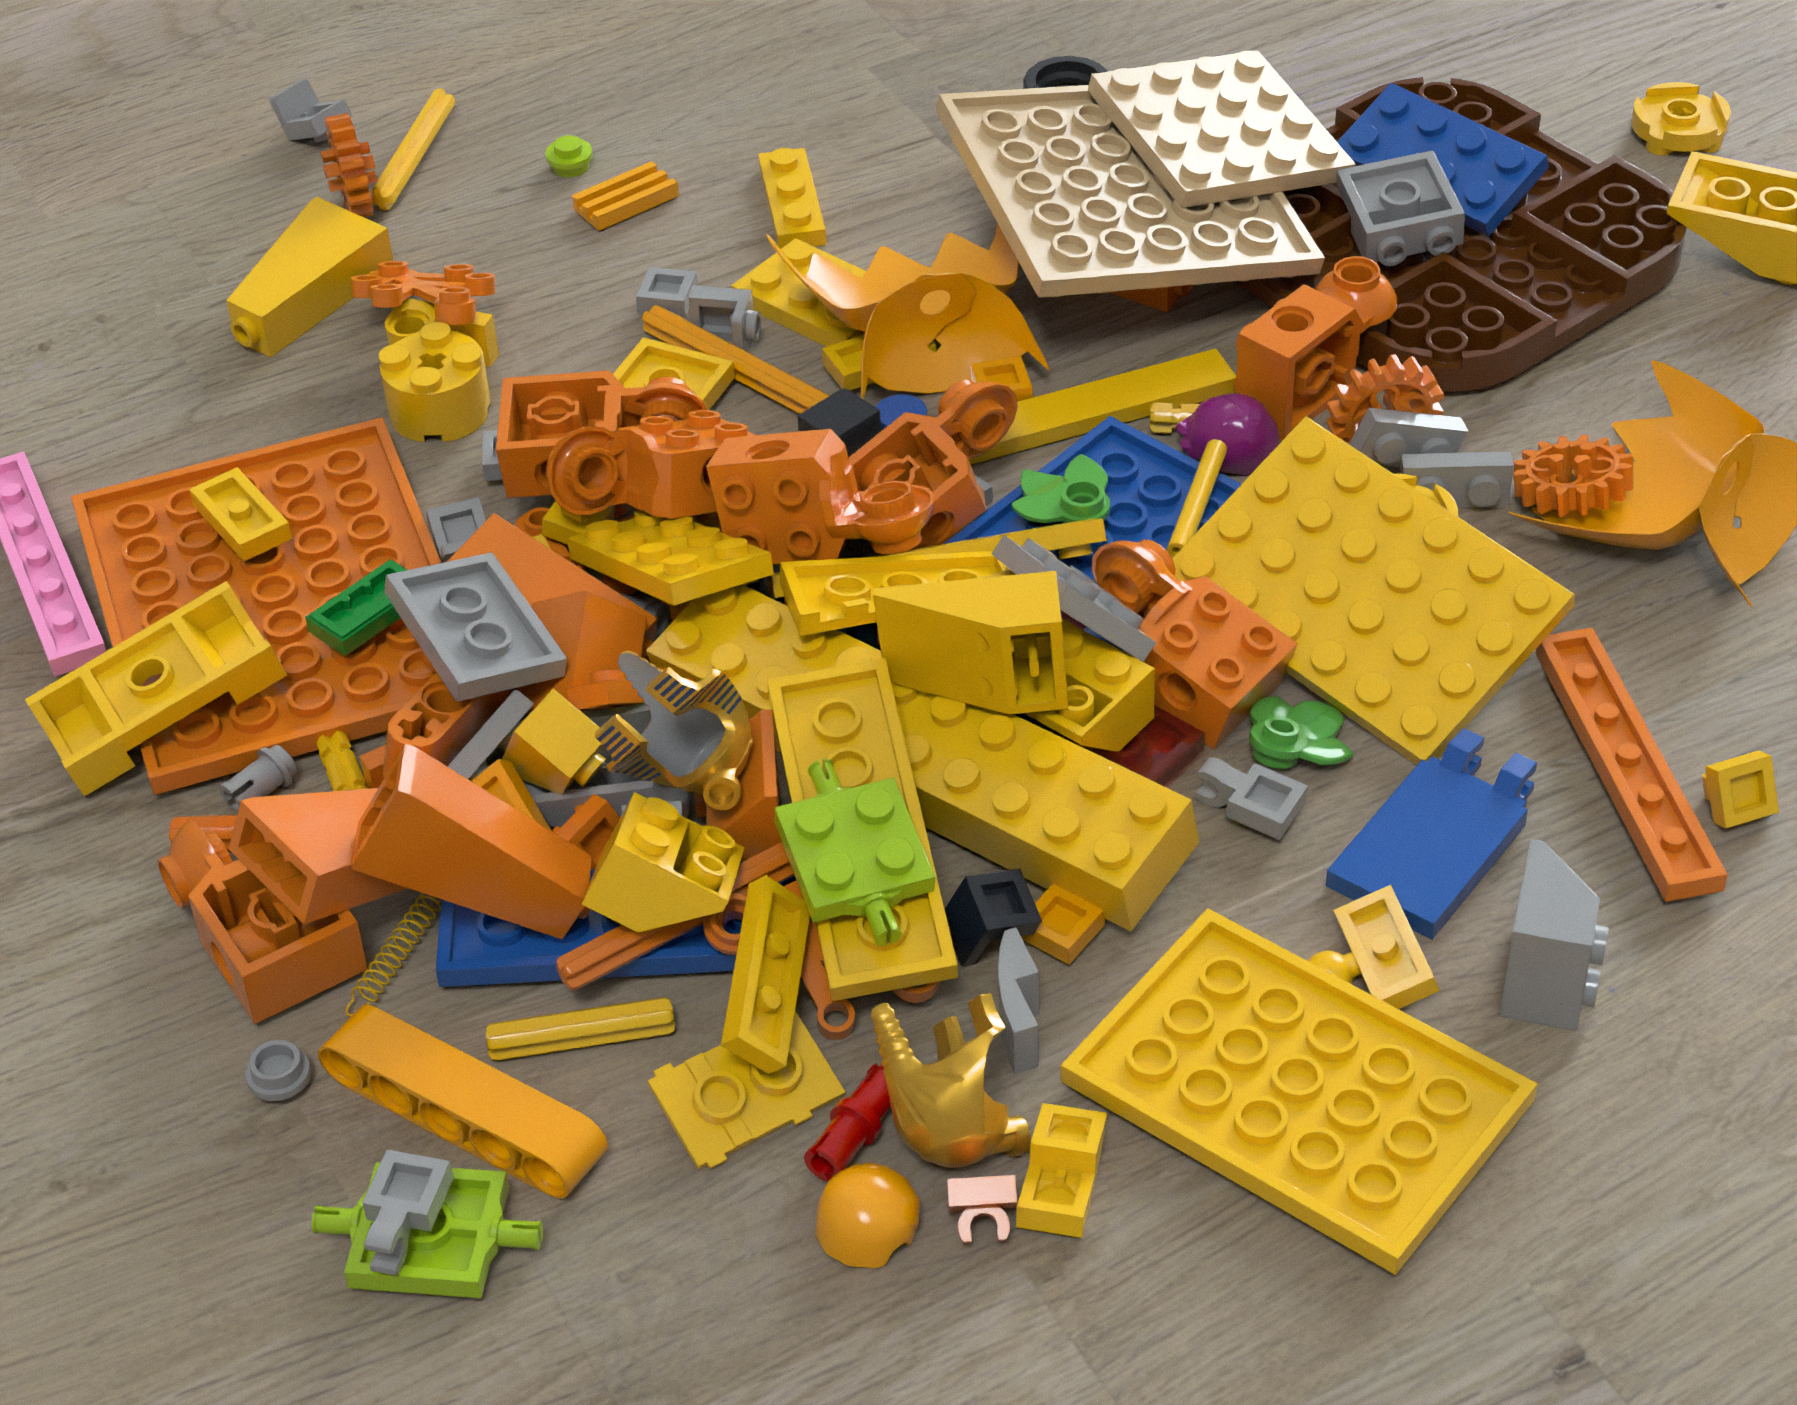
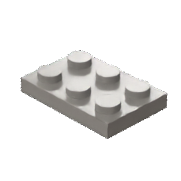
(1080, 596)
(475, 626)

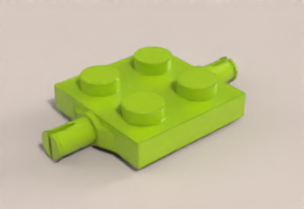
(854, 850)
(451, 1256)

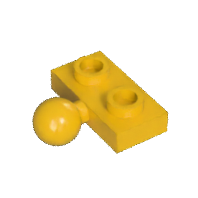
(1380, 951)

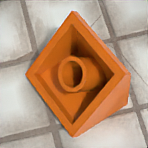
(590, 635)

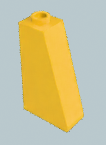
(305, 275)

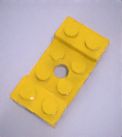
(106, 710)

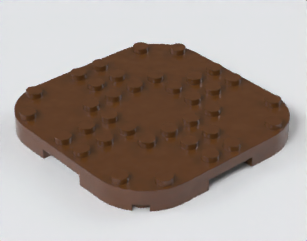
(1550, 272)

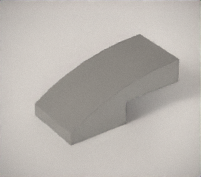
(1018, 1001)

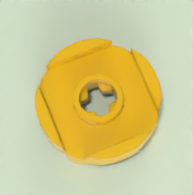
(1680, 119)

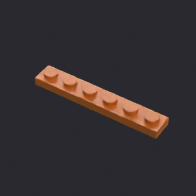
(1631, 766)

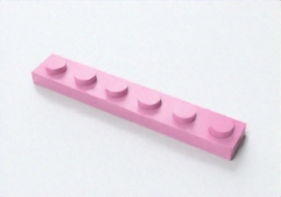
(44, 571)

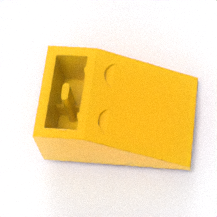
(977, 640)

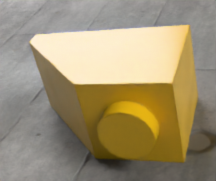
(555, 746)

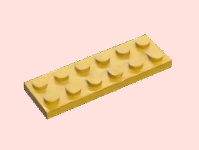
(855, 723)

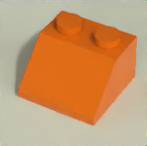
(752, 818)

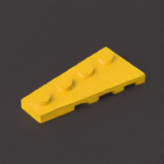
(840, 591)

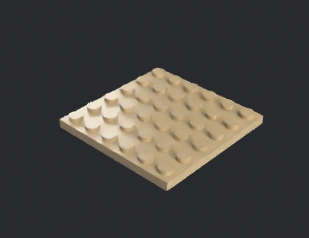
(1093, 212)

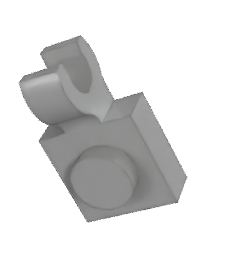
(1254, 799)
(401, 1197)

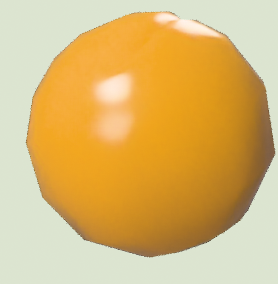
(866, 1215)

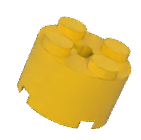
(435, 384)

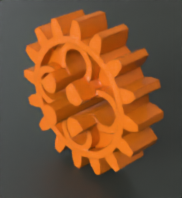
(348, 165)
(1405, 389)
(1599, 471)

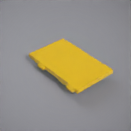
(728, 1103)

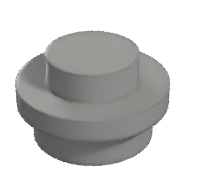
(277, 1070)

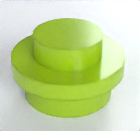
(569, 156)

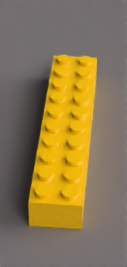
(976, 771)

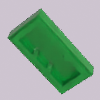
(356, 612)

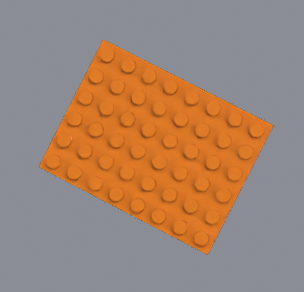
(345, 517)

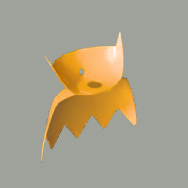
(910, 305)
(1697, 476)

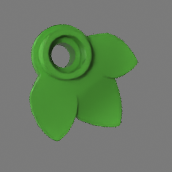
(1064, 498)
(1288, 733)

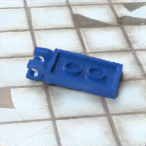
(1437, 834)

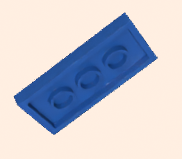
(1481, 165)

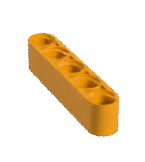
(464, 1101)

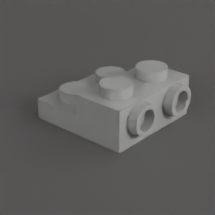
(1401, 208)

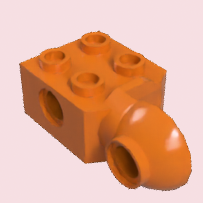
(1311, 341)
(547, 407)
(938, 452)
(645, 465)
(803, 498)
(1209, 647)
(251, 934)

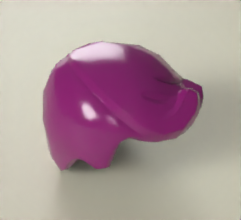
(1237, 422)

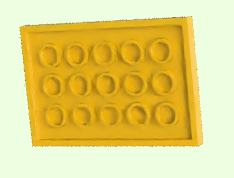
(1385, 591)
(1300, 1088)

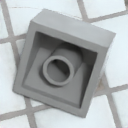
(1553, 944)

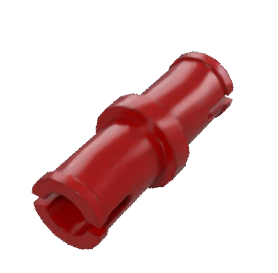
(852, 1125)

